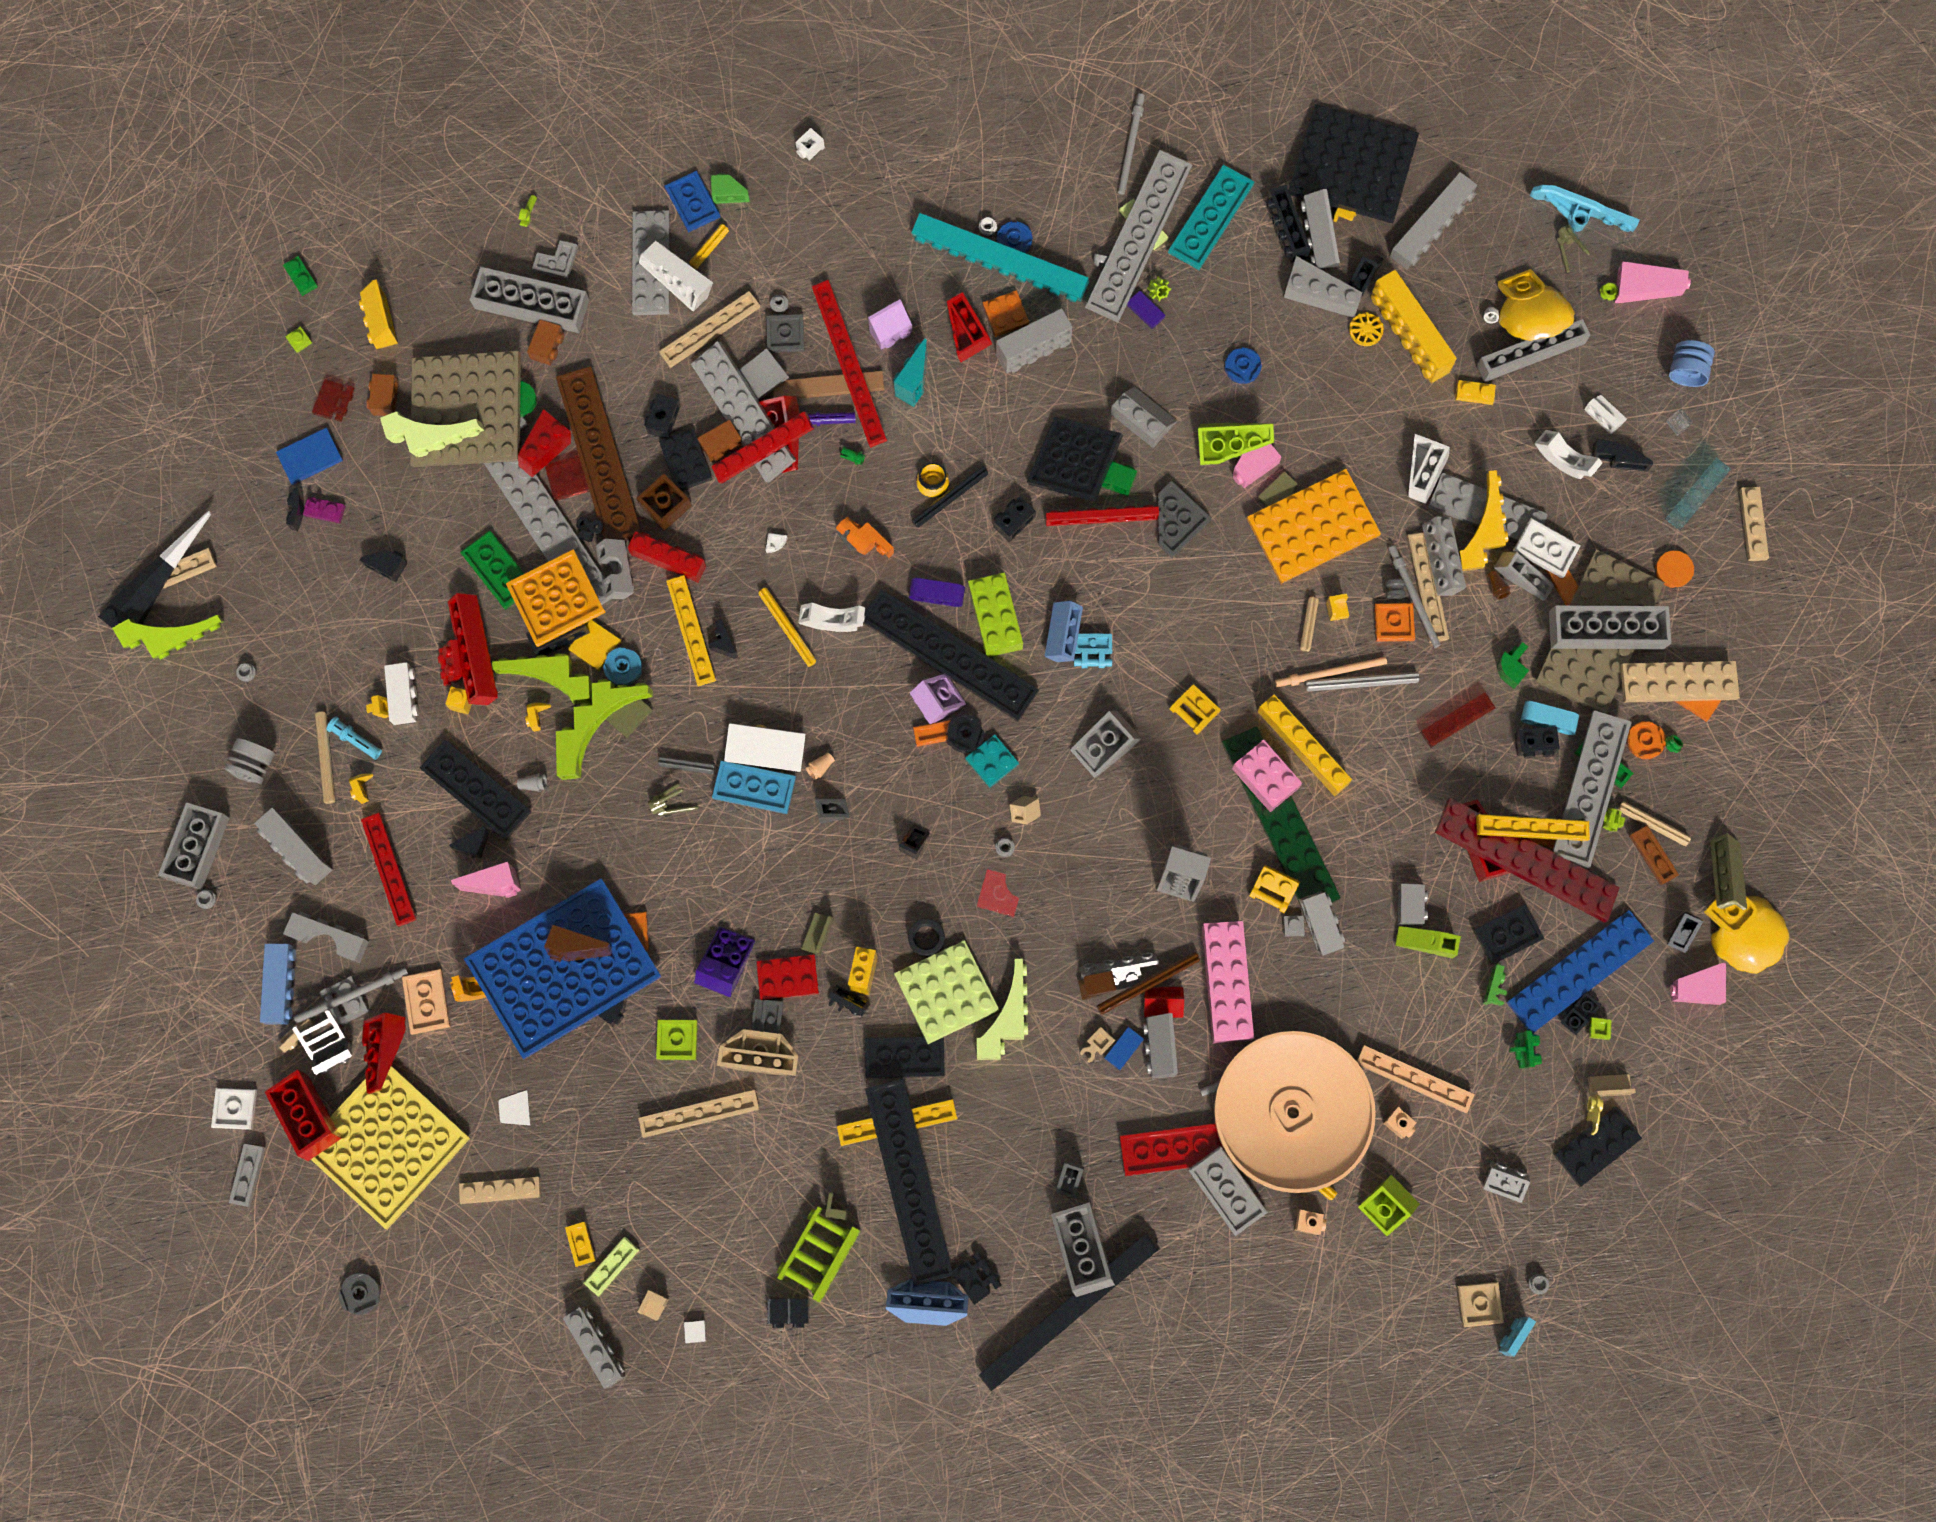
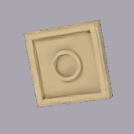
(1480, 1304)

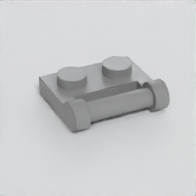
(353, 1007)

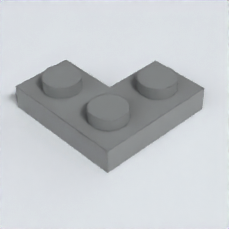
(557, 265)

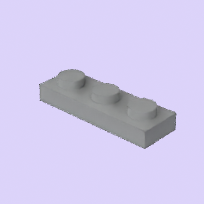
(247, 1175)

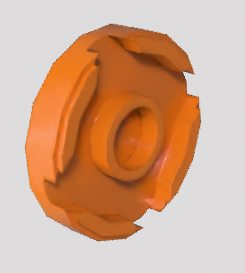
(1674, 569)
(1646, 740)

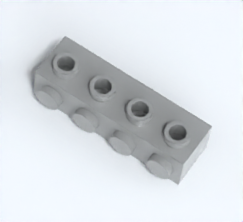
(1444, 556)
(594, 1347)

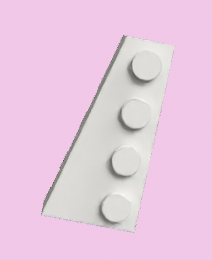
(676, 275)

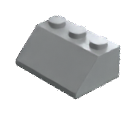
(1142, 416)
(1160, 1046)

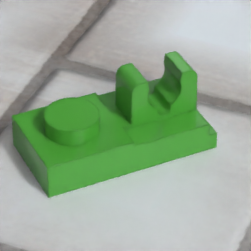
(1497, 977)

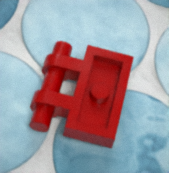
(450, 662)

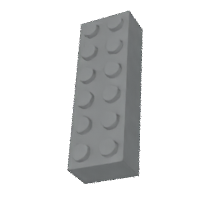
(529, 299)
(1609, 627)
(1184, 873)

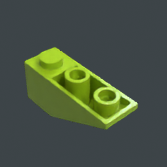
(1428, 941)

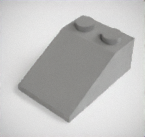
(1105, 743)

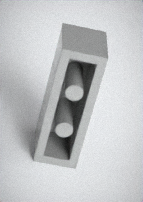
(1322, 923)

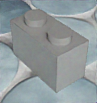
(1412, 904)

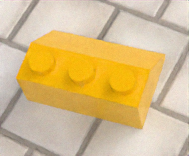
(377, 316)

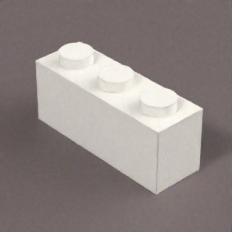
(401, 693)

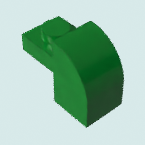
(1510, 669)

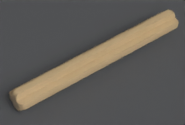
(325, 758)

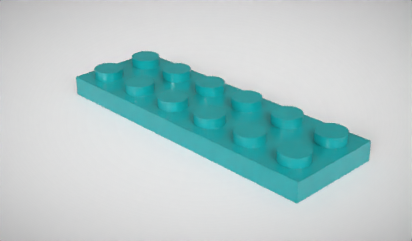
(1211, 217)

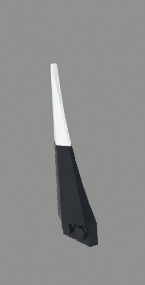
(141, 593)

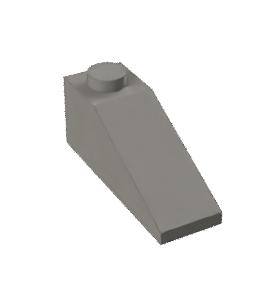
(1523, 574)

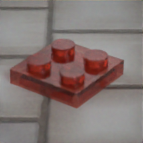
(566, 478)

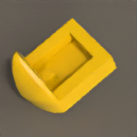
(532, 718)
(357, 791)

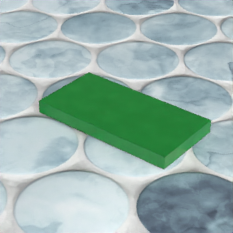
(493, 566)

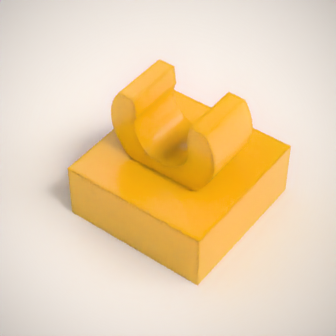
(378, 707)

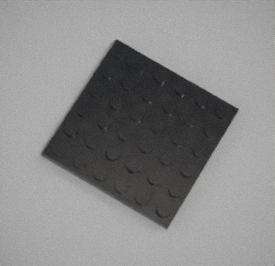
(1356, 161)

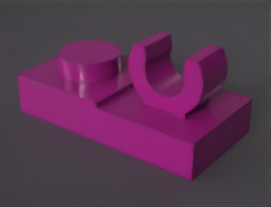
(324, 510)

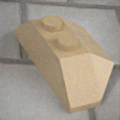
(758, 1053)

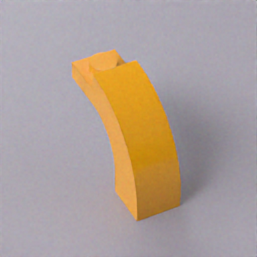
(466, 989)

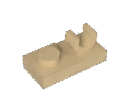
(289, 1041)

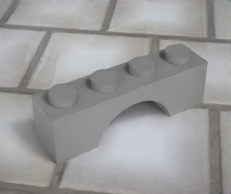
(304, 929)

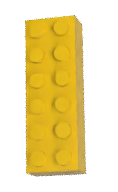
(1413, 326)

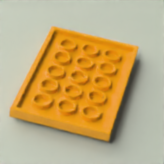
(1313, 526)

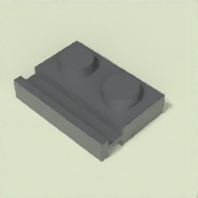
(767, 1016)

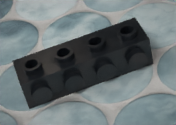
(1288, 223)

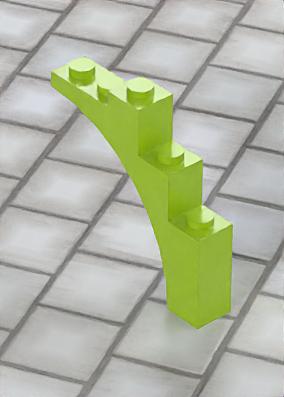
(587, 718)

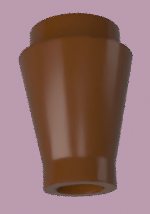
(1499, 587)

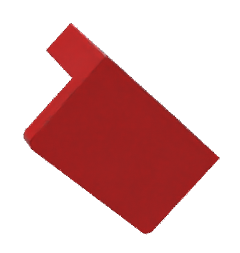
(1164, 1001)

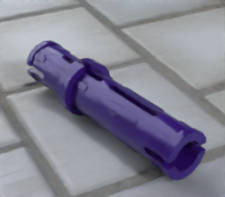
(832, 418)

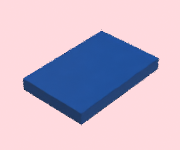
(692, 201)
(309, 456)

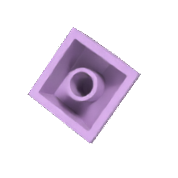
(890, 325)
(937, 698)

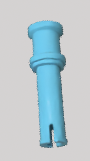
(348, 731)

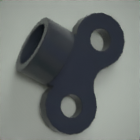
(588, 529)

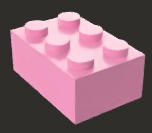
(1267, 775)

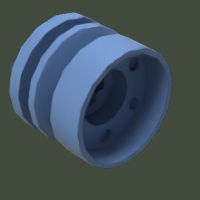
(1691, 363)

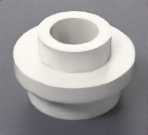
(987, 222)

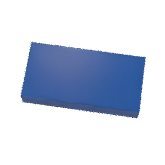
(1124, 1048)

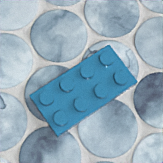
(754, 787)

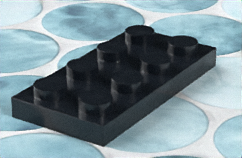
(904, 1057)
(1592, 1153)

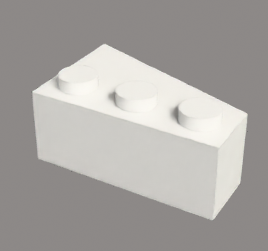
(1427, 464)

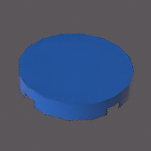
(1015, 236)
(1243, 365)

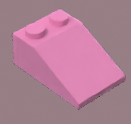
(496, 880)

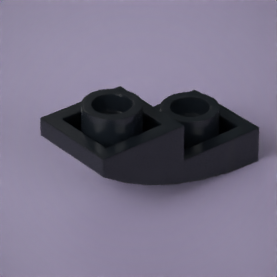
(296, 503)
(1580, 1013)

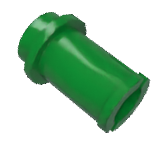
(851, 455)

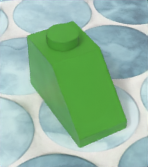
(727, 190)

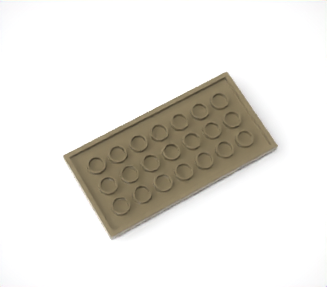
(1595, 674)

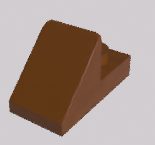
(1097, 985)

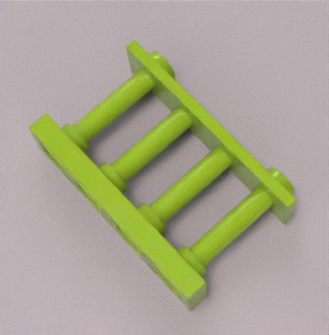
(839, 1255)

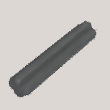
(686, 764)

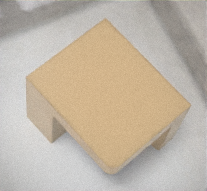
(1025, 810)
(653, 1305)

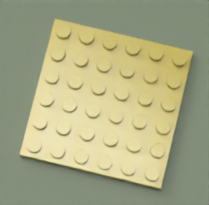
(389, 1147)

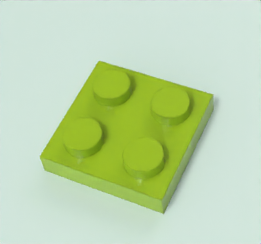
(677, 1040)

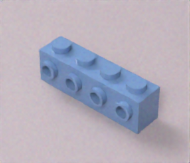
(277, 983)

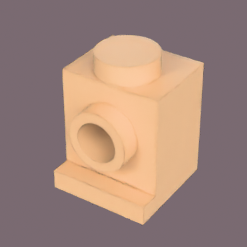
(1393, 1120)
(1302, 1222)

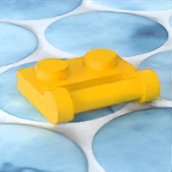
(1200, 705)
(1278, 883)

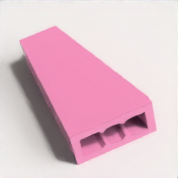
(1648, 282)

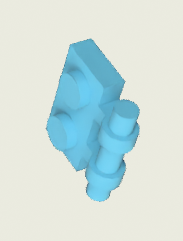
(1094, 644)

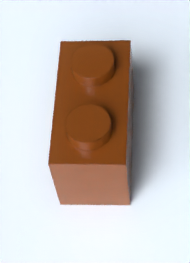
(545, 342)
(382, 394)
(720, 441)

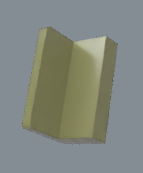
(817, 934)
(833, 1213)

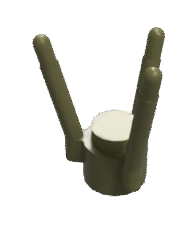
(1568, 236)
(658, 802)

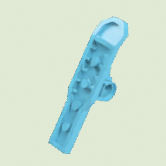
(1577, 206)

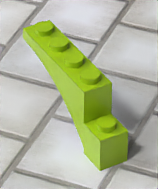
(162, 640)
(552, 670)

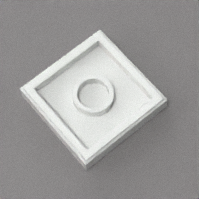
(234, 1108)

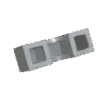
(614, 553)

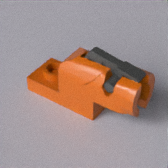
(863, 538)

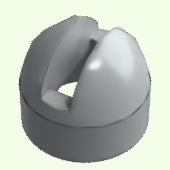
(1100, 258)

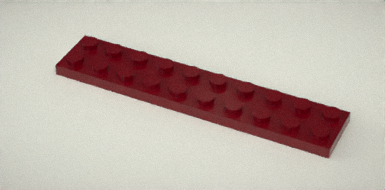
(1530, 862)

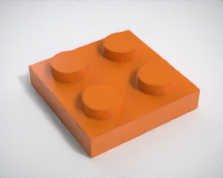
(1005, 313)

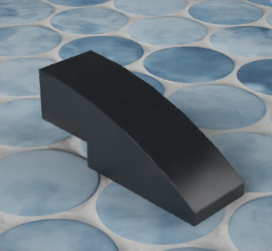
(1621, 456)

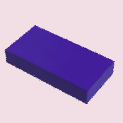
(1146, 310)

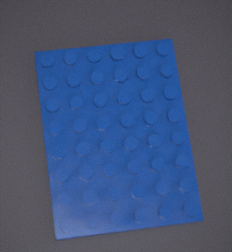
(549, 998)

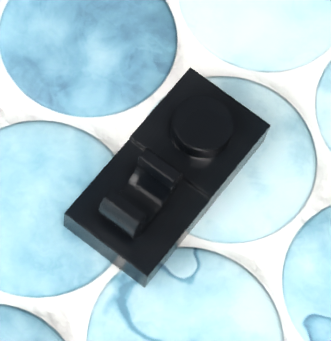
(848, 1000)

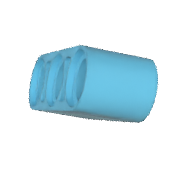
(1548, 716)

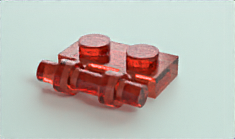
(328, 398)

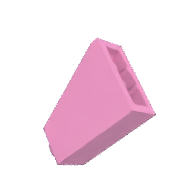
(1255, 464)
(1701, 987)

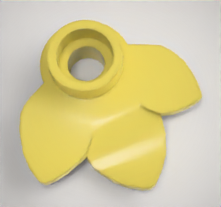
(1594, 1108)

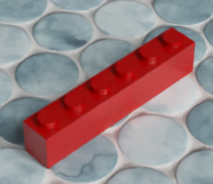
(473, 649)

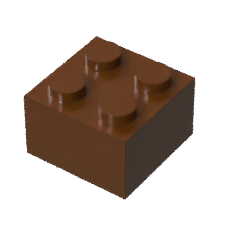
(664, 502)

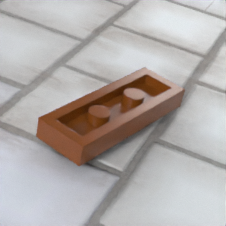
(1654, 855)

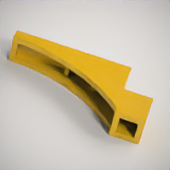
(1490, 531)

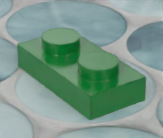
(300, 276)

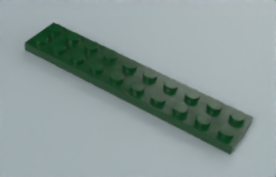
(1285, 830)

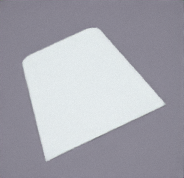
(515, 1109)

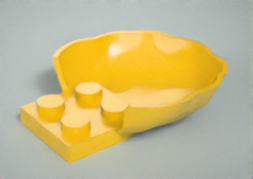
(1533, 308)
(1749, 937)

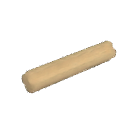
(1309, 624)

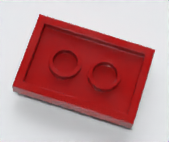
(787, 977)

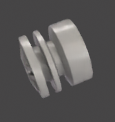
(249, 761)

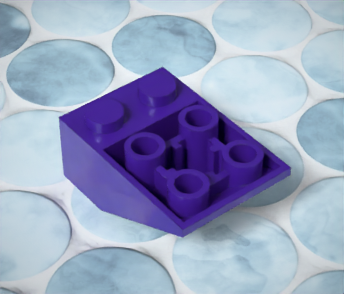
(724, 961)

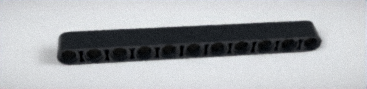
(1065, 1315)

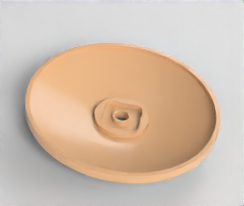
(1331, 1102)

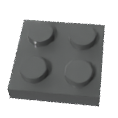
(785, 333)

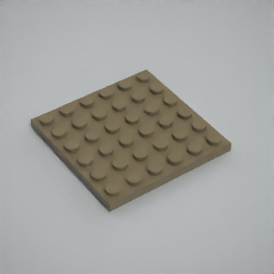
(465, 389)

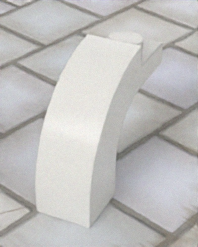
(1564, 457)
(831, 619)

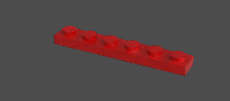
(762, 447)
(1109, 515)
(388, 869)

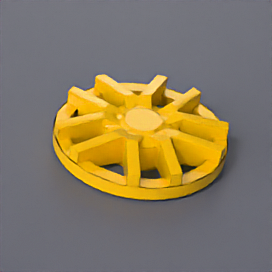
(1366, 329)

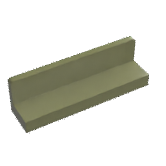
(1728, 872)

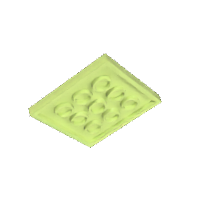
(946, 992)

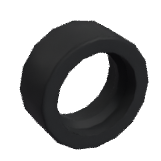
(929, 923)

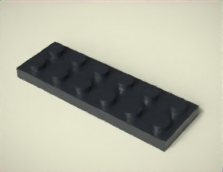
(475, 790)

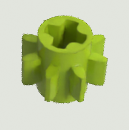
(1158, 288)
(1613, 820)

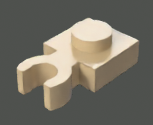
(1098, 1042)

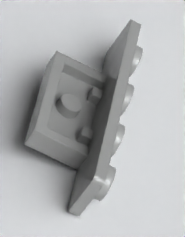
(1125, 971)

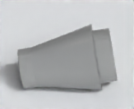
(534, 782)

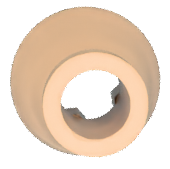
(819, 766)

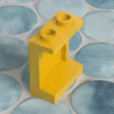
(862, 970)

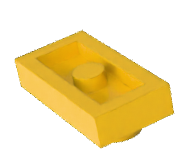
(1475, 392)
(580, 1244)

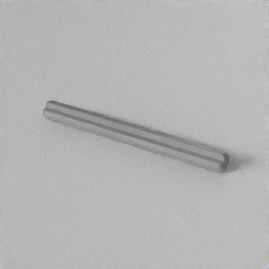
(1362, 681)

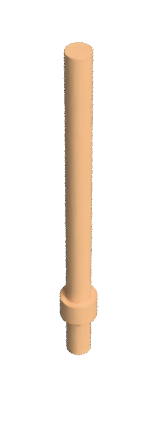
(1295, 679)

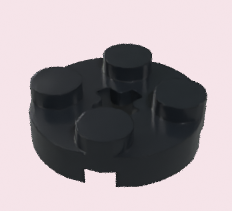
(974, 730)

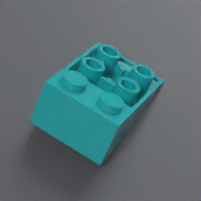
(911, 380)

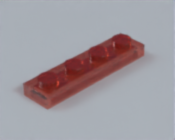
(1457, 720)

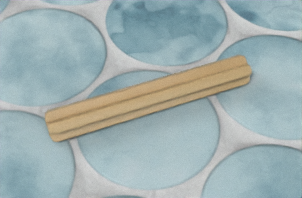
(1654, 823)

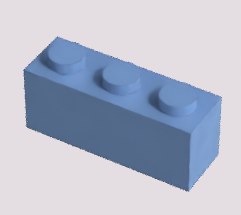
(1063, 631)

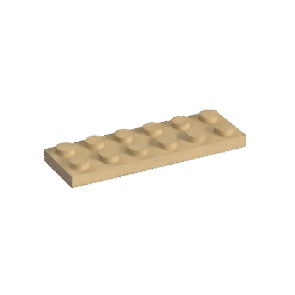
(1679, 681)

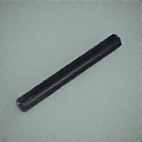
(950, 496)

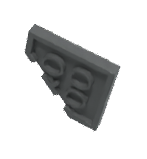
(1178, 519)

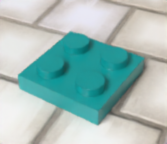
(992, 761)

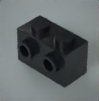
(1014, 518)
(1537, 742)

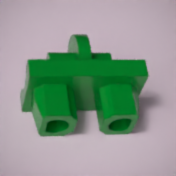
(1524, 1049)

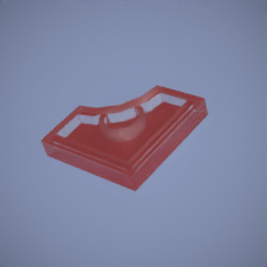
(996, 896)

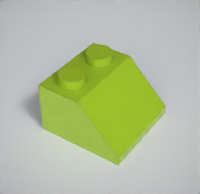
(1389, 1205)

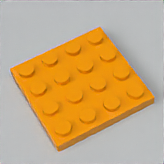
(555, 598)

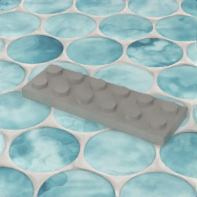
(648, 293)
(1468, 502)

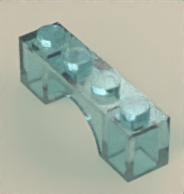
(1698, 494)

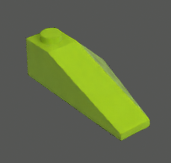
(1229, 440)

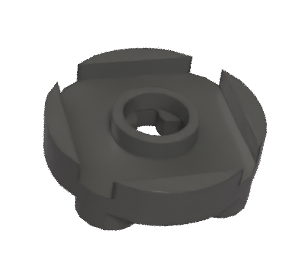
(370, 1298)

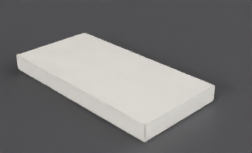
(764, 747)

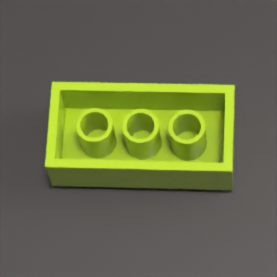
(995, 615)

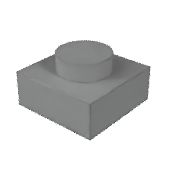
(1293, 926)

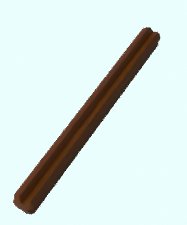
(1148, 983)

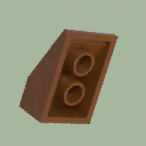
(572, 946)

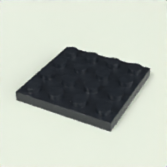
(1074, 459)

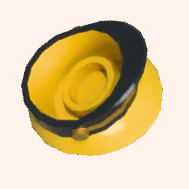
(932, 480)

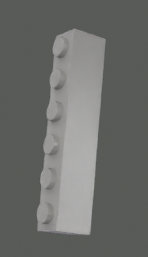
(1432, 222)
(1532, 351)

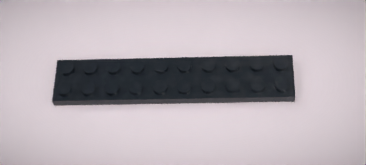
(950, 655)
(909, 1182)

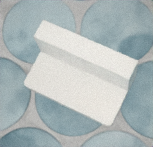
(1605, 414)

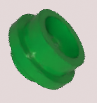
(1673, 743)

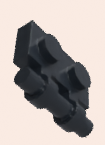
(970, 1280)

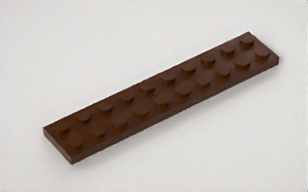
(598, 454)

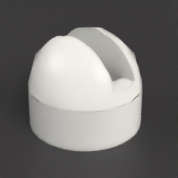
(1494, 316)

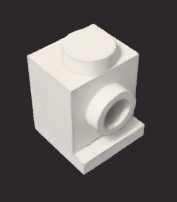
(812, 140)

